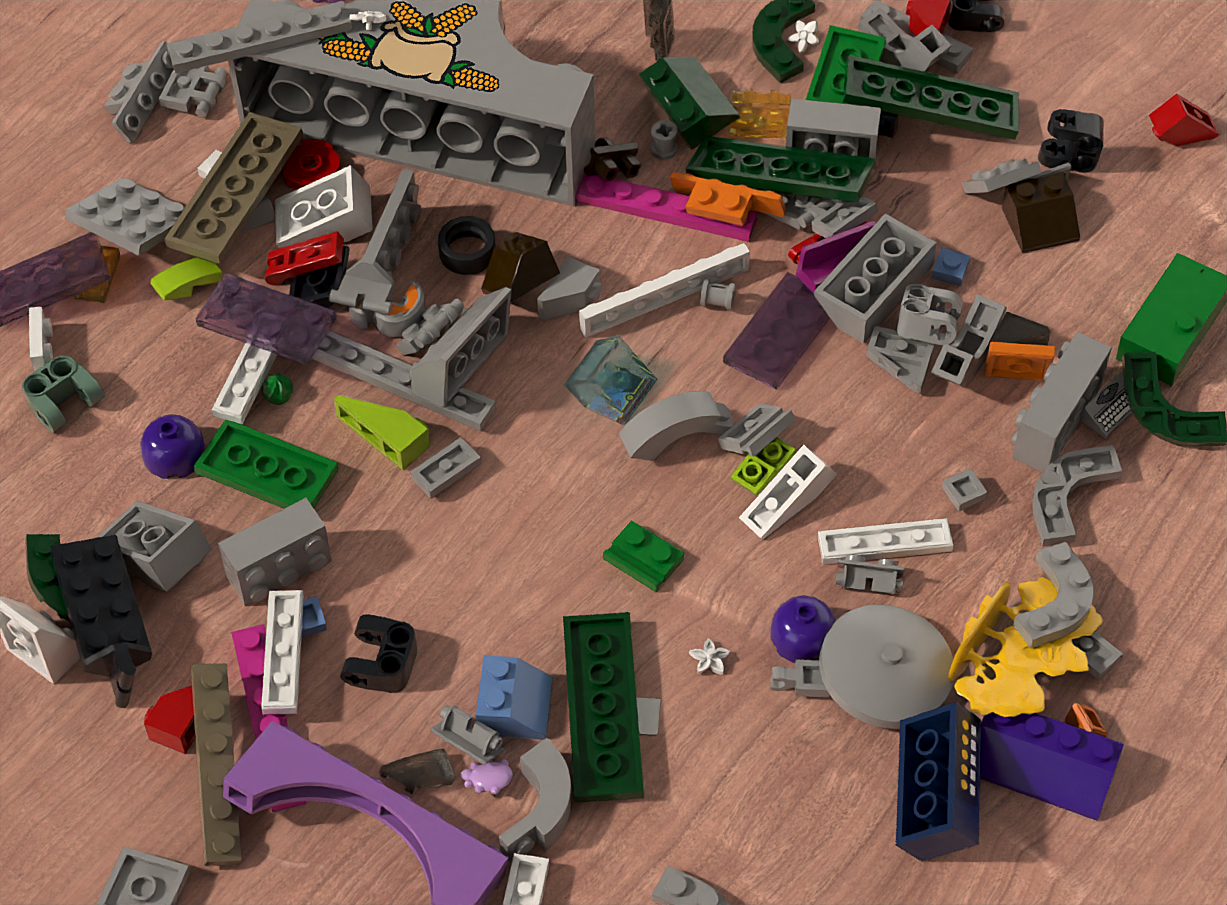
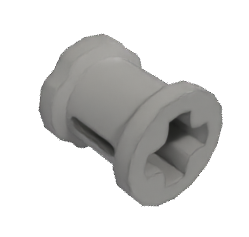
(664, 136)
(717, 294)

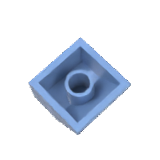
(514, 697)

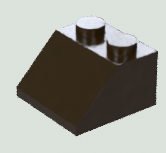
(1041, 212)
(519, 265)

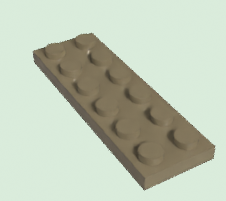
(234, 187)

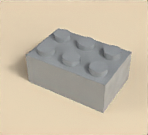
(833, 127)
(275, 552)

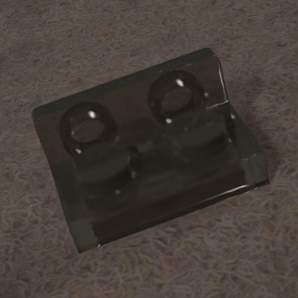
(659, 26)

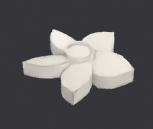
(368, 17)
(805, 35)
(710, 657)

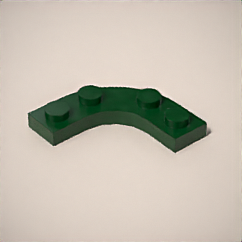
(768, 40)
(1159, 415)
(42, 572)

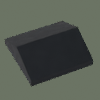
(318, 284)

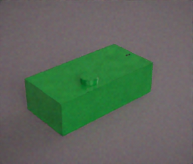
(1176, 316)

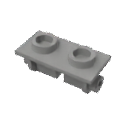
(857, 571)
(480, 742)

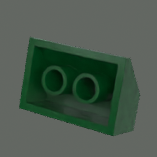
(688, 98)

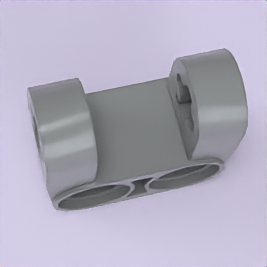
(921, 311)

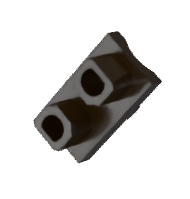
(611, 159)

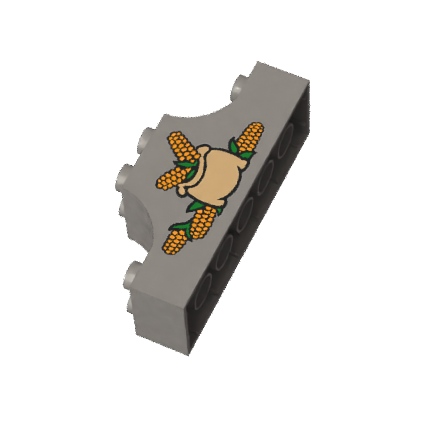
(429, 94)

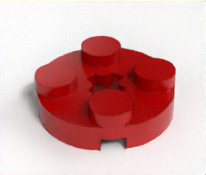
(310, 152)

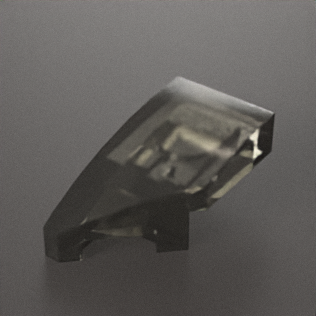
(421, 770)

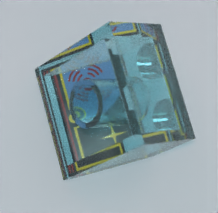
(611, 380)

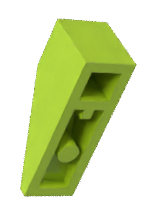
(385, 428)

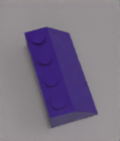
(1049, 761)

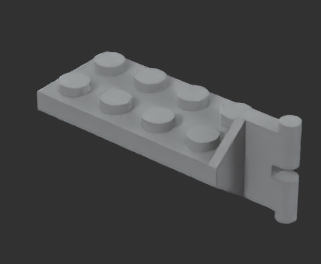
(371, 276)

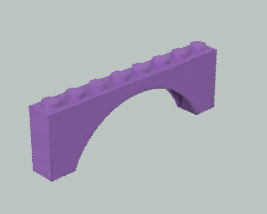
(291, 769)

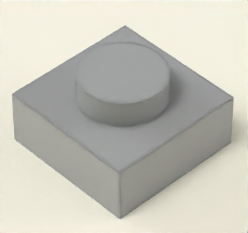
(964, 490)

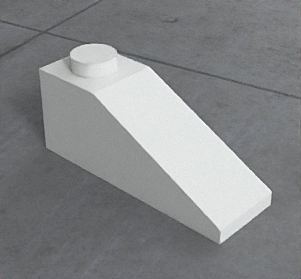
(788, 492)

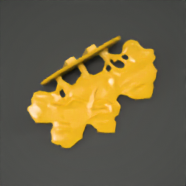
(1015, 686)

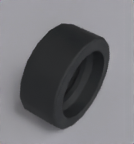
(466, 227)

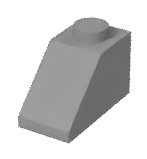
(569, 290)

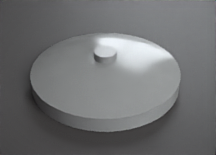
(885, 665)

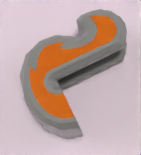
(400, 318)

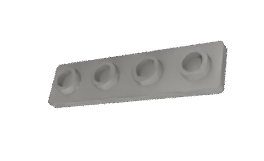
(139, 92)

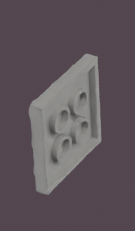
(126, 215)

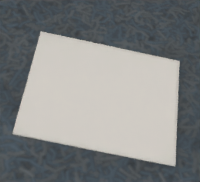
(648, 715)

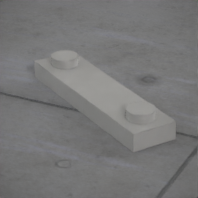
(953, 60)

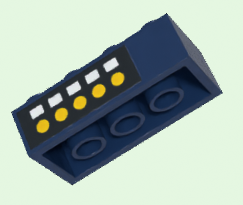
(939, 782)

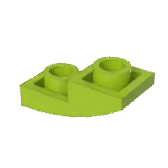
(179, 279)
(758, 471)

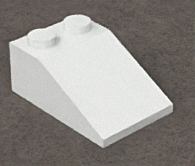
(323, 207)
(37, 639)

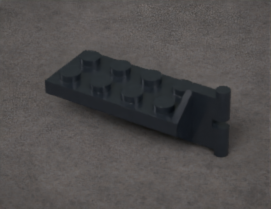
(102, 611)

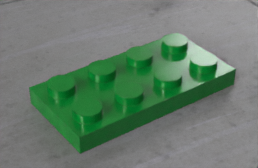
(265, 466)

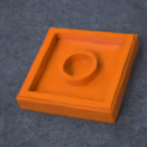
(1018, 360)

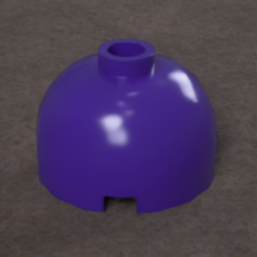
(171, 446)
(801, 627)

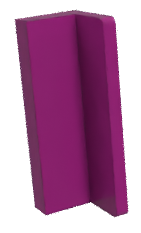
(823, 256)

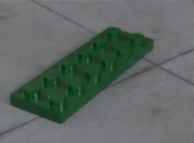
(931, 97)
(782, 168)
(602, 708)

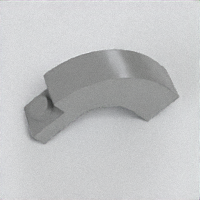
(903, 49)
(969, 350)
(671, 419)
(550, 777)

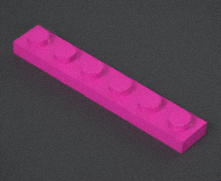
(656, 205)
(250, 653)

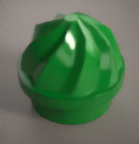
(277, 389)

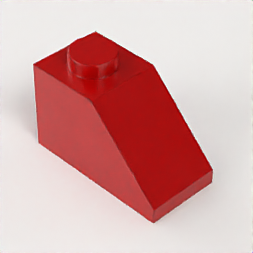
(927, 13)
(1182, 122)
(172, 720)

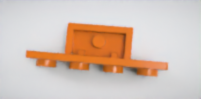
(725, 201)

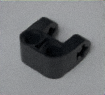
(975, 16)
(1076, 142)
(372, 674)

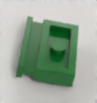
(643, 556)

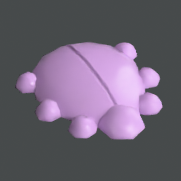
(488, 777)

